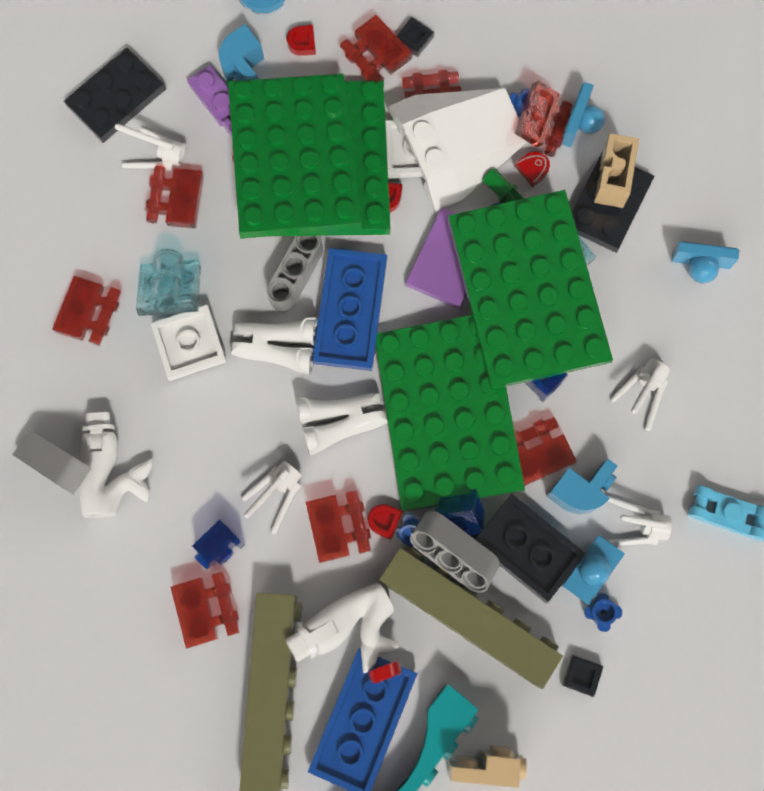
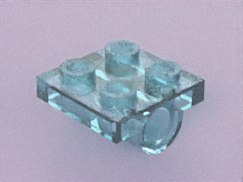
(168, 285)

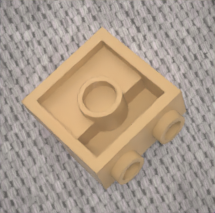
(497, 768)

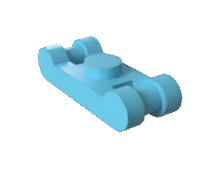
(727, 513)

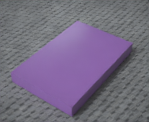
(437, 266)

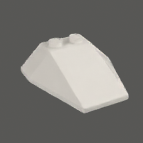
(457, 138)

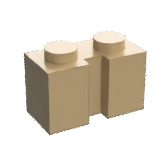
(617, 170)

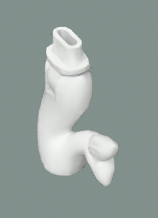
(100, 453)
(335, 622)

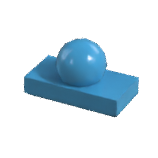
(586, 118)
(704, 259)
(593, 569)

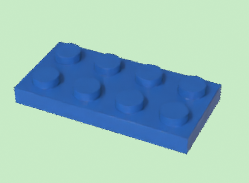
(350, 309)
(361, 727)

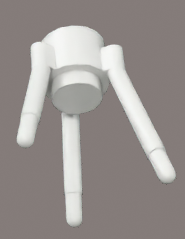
(169, 150)
(651, 377)
(281, 478)
(652, 524)

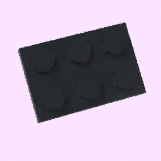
(115, 95)
(606, 223)
(530, 548)

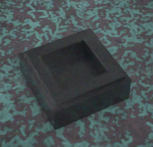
(415, 36)
(582, 676)

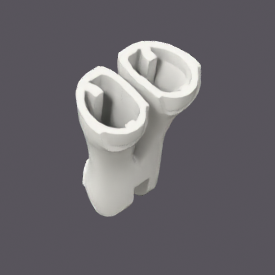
(295, 358)
(321, 411)

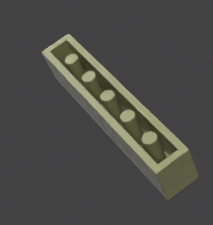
(472, 619)
(269, 694)

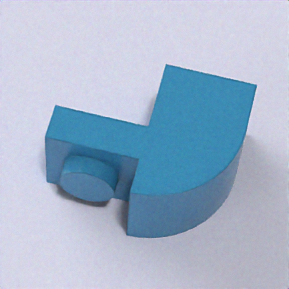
(239, 54)
(581, 496)

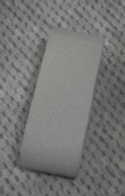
(294, 283)
(51, 461)
(455, 551)

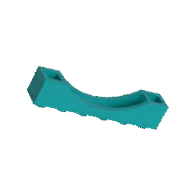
(446, 720)

